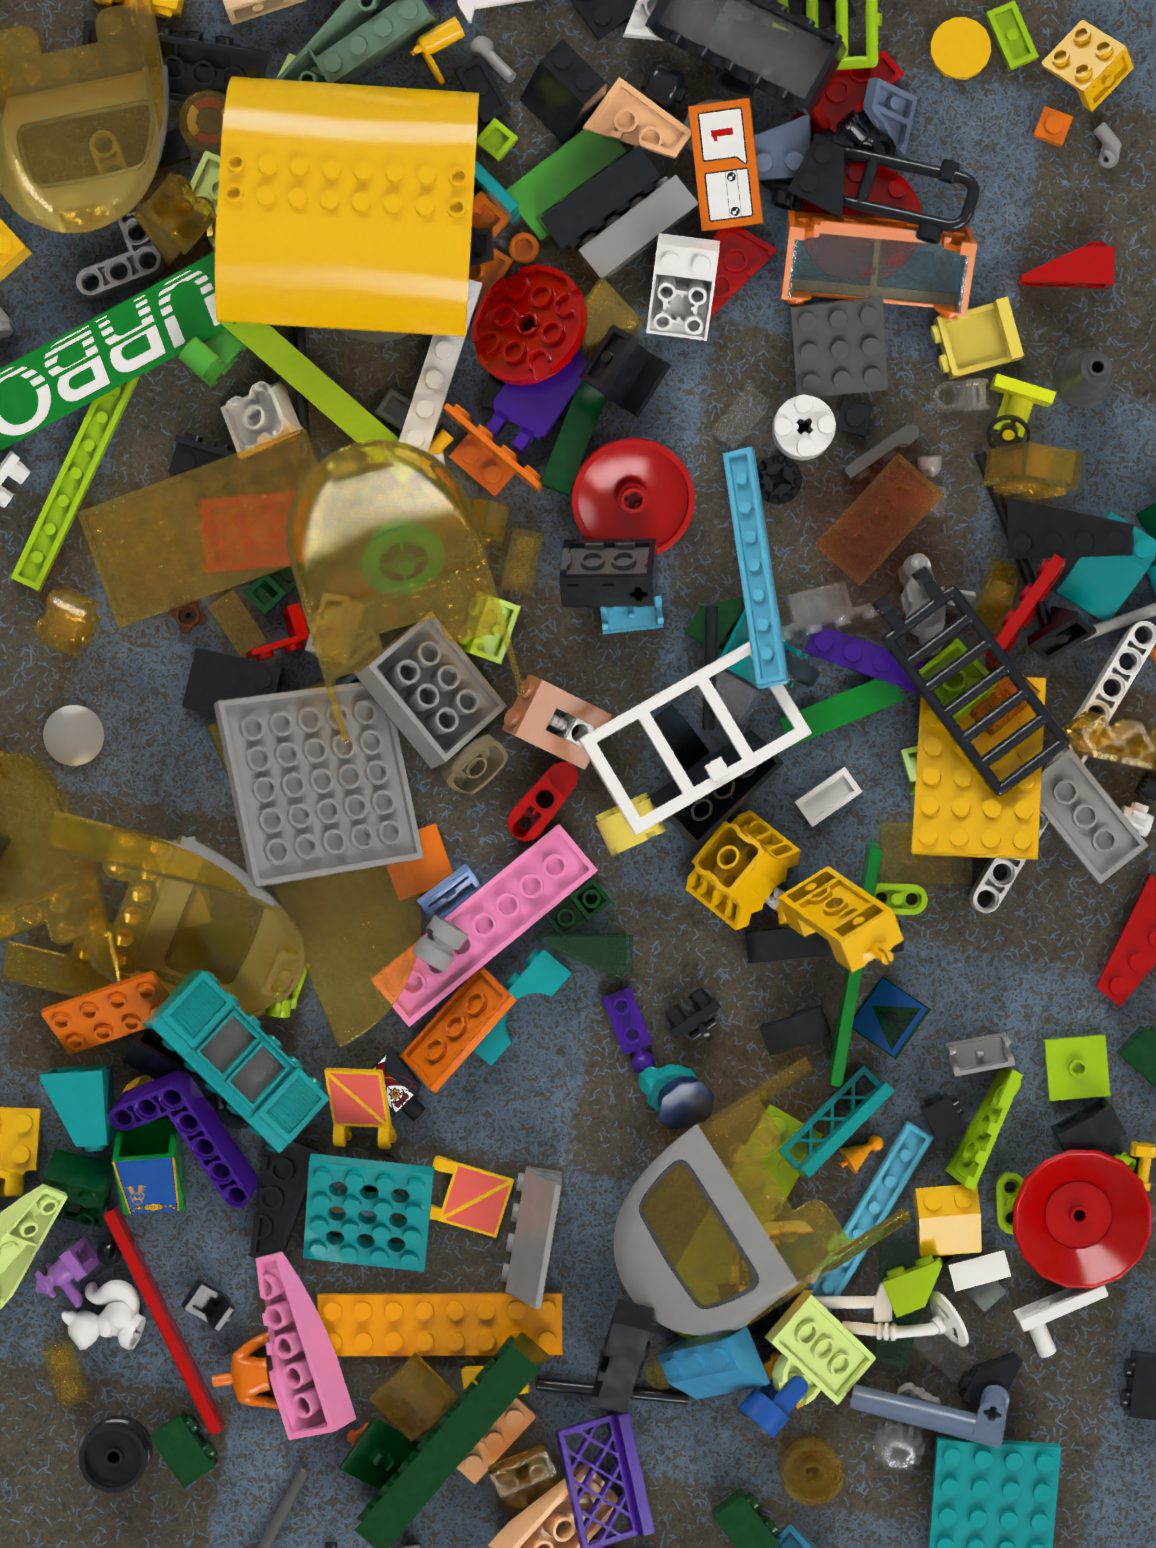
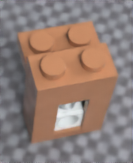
(536, 711)

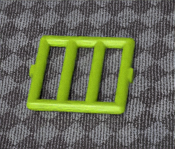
(873, 20)

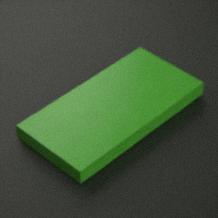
(561, 174)

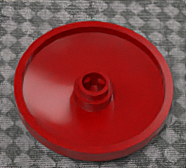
(633, 493)

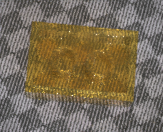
(1032, 470)

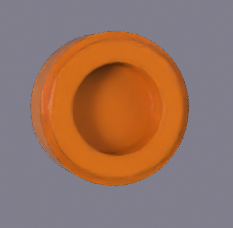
(523, 248)

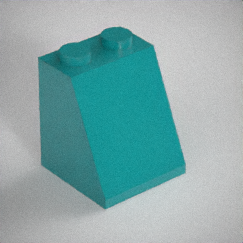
(83, 1102)

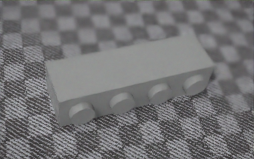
(638, 228)

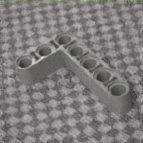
(132, 260)

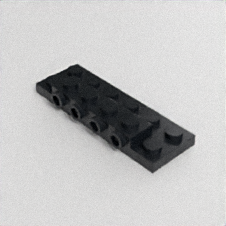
(199, 62)

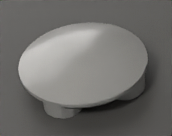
(73, 735)

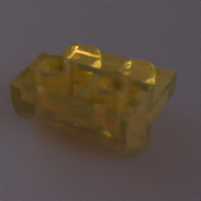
(413, 1397)
(525, 1476)

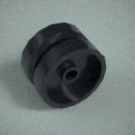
(107, 1470)

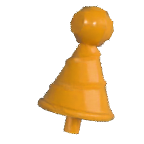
(856, 1155)

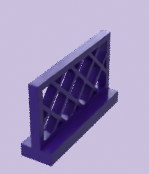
(629, 1474)

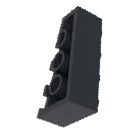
(705, 815)

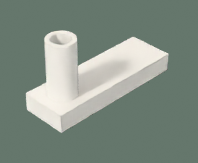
(1037, 1314)

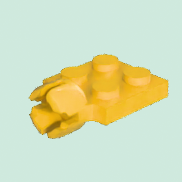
(18, 1147)

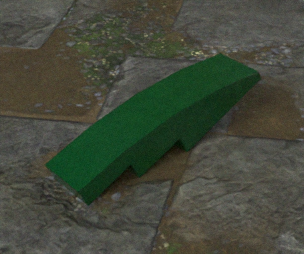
(573, 439)

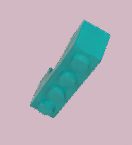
(543, 976)

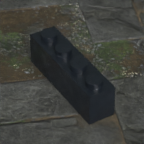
(598, 197)

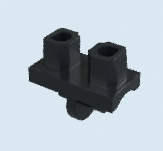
(705, 1007)

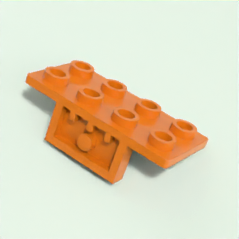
(484, 459)
(105, 1012)

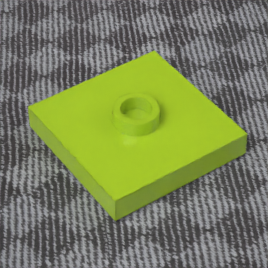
(1076, 1067)

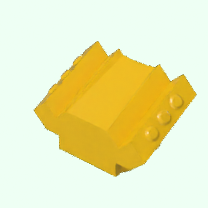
(741, 868)

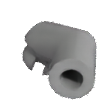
(1110, 146)

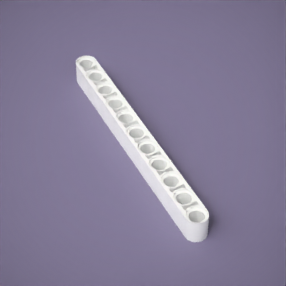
(1107, 706)

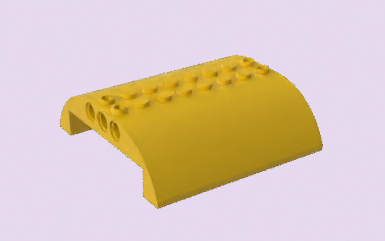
(345, 206)

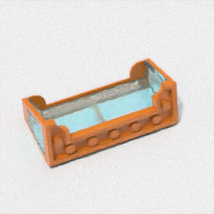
(875, 259)

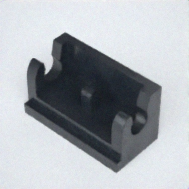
(1089, 1128)

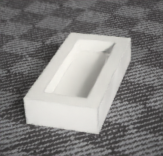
(828, 796)

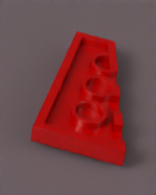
(1048, 574)

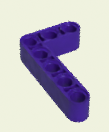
(199, 1127)

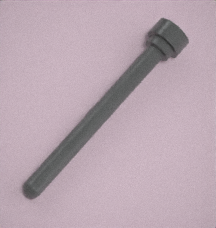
(284, 1507)

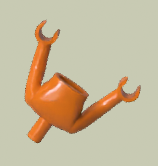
(249, 1375)

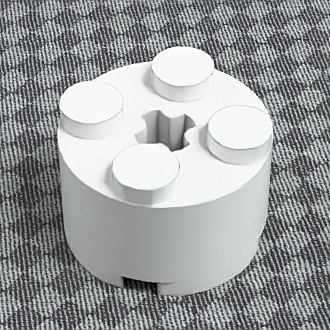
(802, 410)

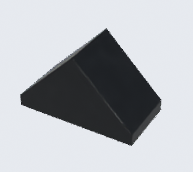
(680, 737)

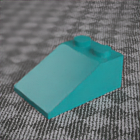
(1105, 582)

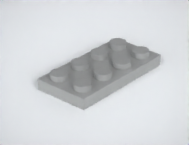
(1087, 817)

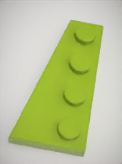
(984, 1128)

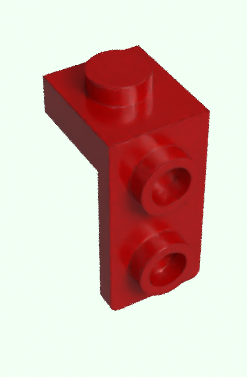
(298, 632)

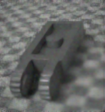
(883, 452)

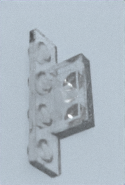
(820, 607)

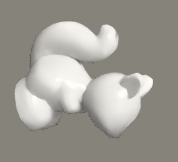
(118, 1318)

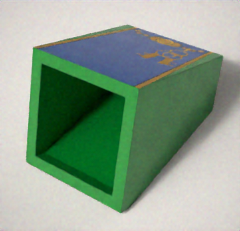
(150, 1168)

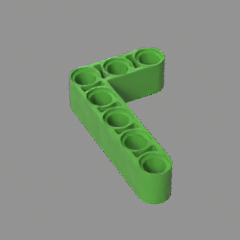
(213, 357)

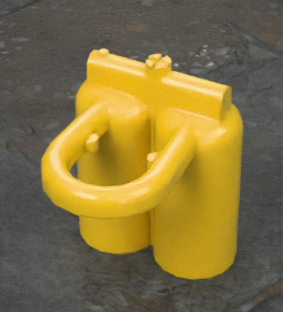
(436, 40)

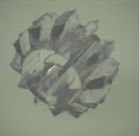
(898, 1446)

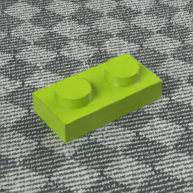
(1011, 35)

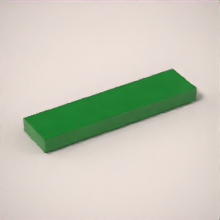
(846, 707)

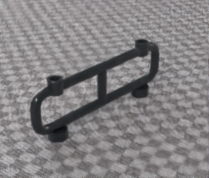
(930, 226)

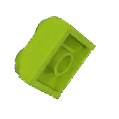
(960, 681)

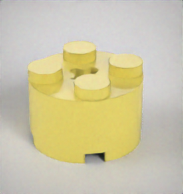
(616, 830)

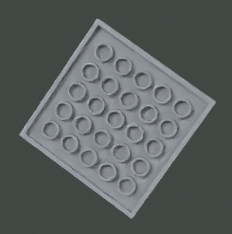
(308, 798)

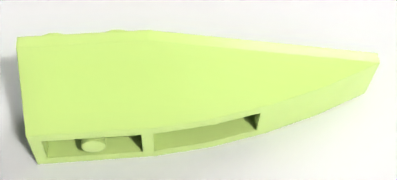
(22, 1233)

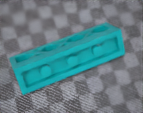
(838, 1135)

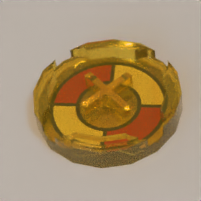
(203, 120)

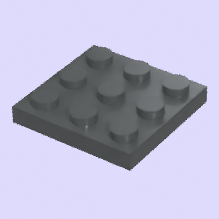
(839, 347)

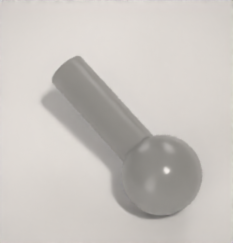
(484, 46)

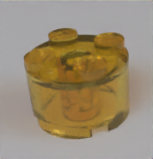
(68, 621)
(811, 1487)

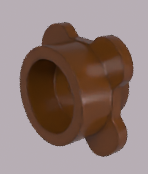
(185, 624)

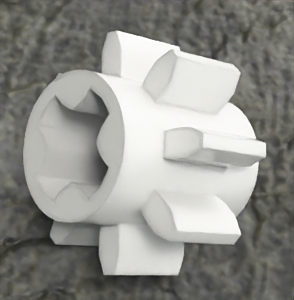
(1138, 817)

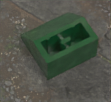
(85, 1182)

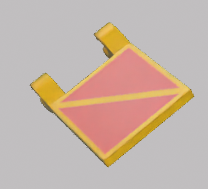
(359, 1100)
(473, 1198)

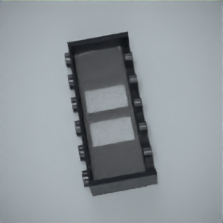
(755, 45)

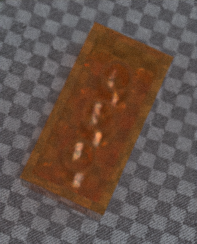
(879, 520)

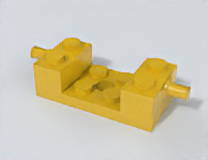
(845, 915)

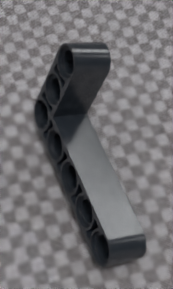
(789, 944)

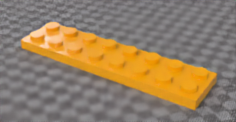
(436, 1323)

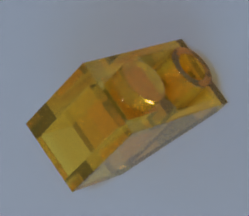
(996, 593)

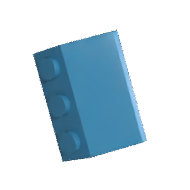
(714, 1364)

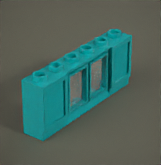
(238, 1059)

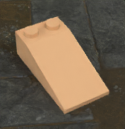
(550, 1518)

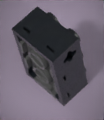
(608, 573)

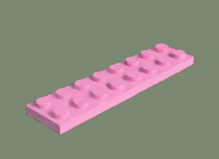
(498, 916)

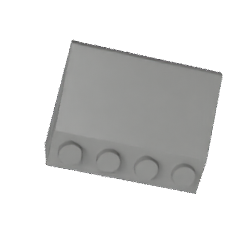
(431, 691)
(532, 1234)

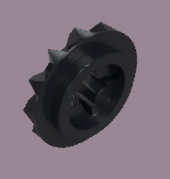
(791, 472)

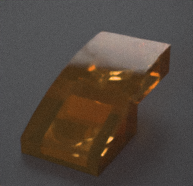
(1000, 694)

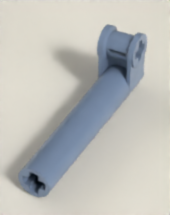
(984, 1428)

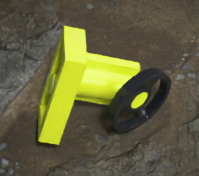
(1015, 408)

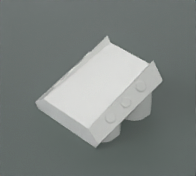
(260, 415)

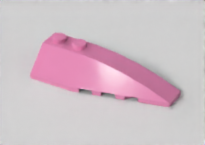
(304, 1363)

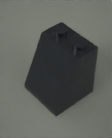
(563, 91)

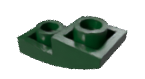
(578, 908)

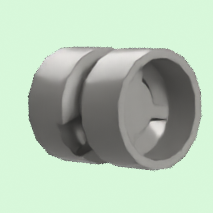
(439, 943)

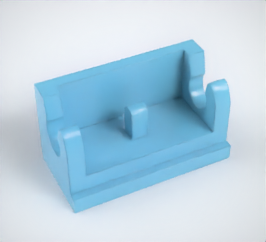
(632, 618)

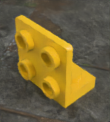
(1089, 63)

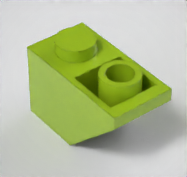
(912, 1287)

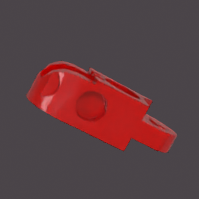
(560, 781)

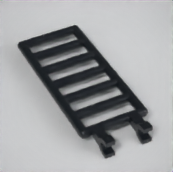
(1006, 668)

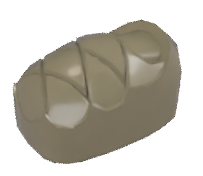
(474, 764)

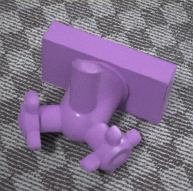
(73, 1263)

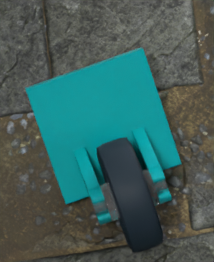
(797, 668)

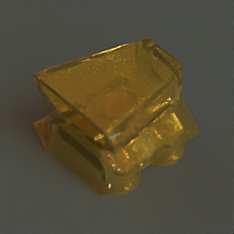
(174, 216)
(603, 310)

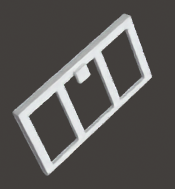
(716, 769)

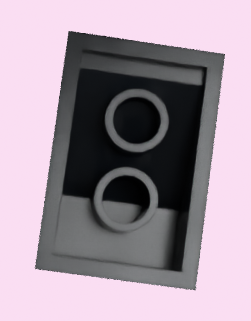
(227, 677)

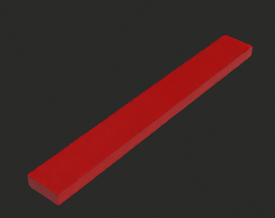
(164, 1319)

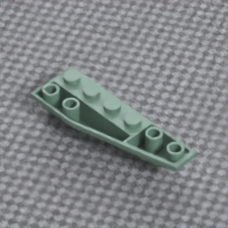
(359, 38)

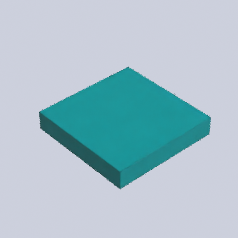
(496, 193)

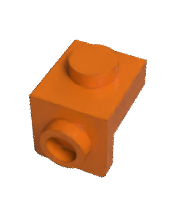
(487, 215)

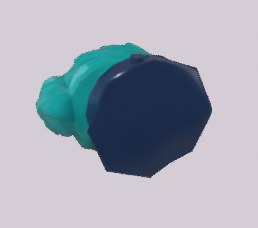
(676, 1095)

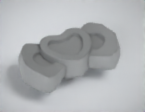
(912, 1391)

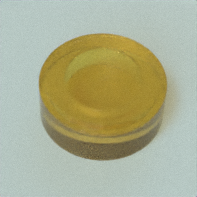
(655, 1375)

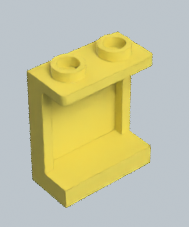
(977, 341)

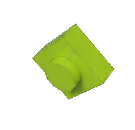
(496, 140)

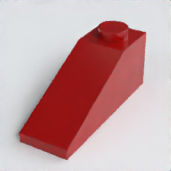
(1083, 268)

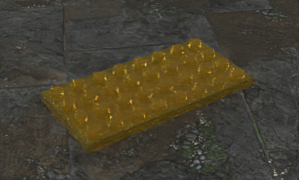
(198, 529)

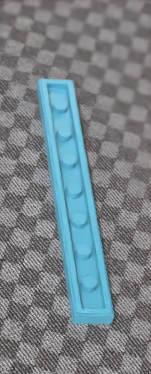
(755, 568)
(878, 1200)

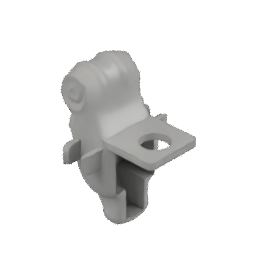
(914, 597)

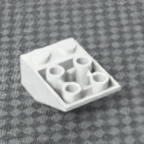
(683, 286)

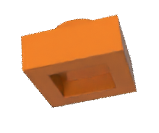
(1052, 126)

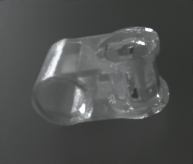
(967, 396)

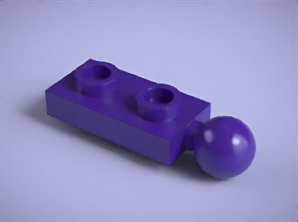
(629, 1028)

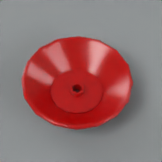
(1099, 1244)

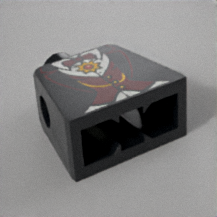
(400, 1085)

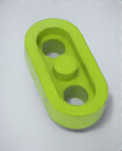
(896, 897)
(1005, 1200)

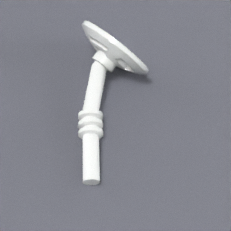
(943, 1321)

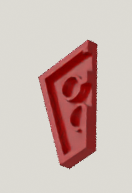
(849, 87)

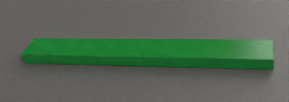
(852, 979)

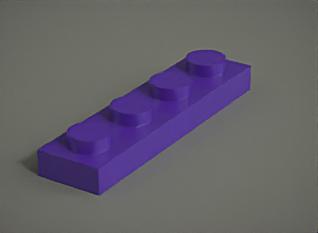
(859, 657)

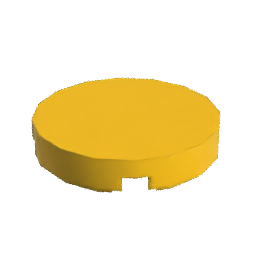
(960, 48)

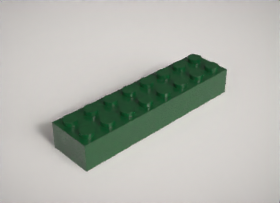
(457, 1435)

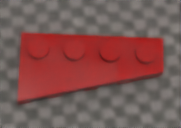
(738, 260)
(1135, 948)

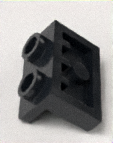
(192, 453)

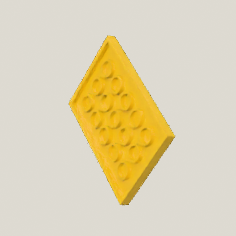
(957, 808)

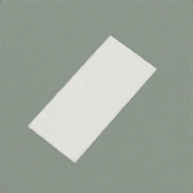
(979, 1270)

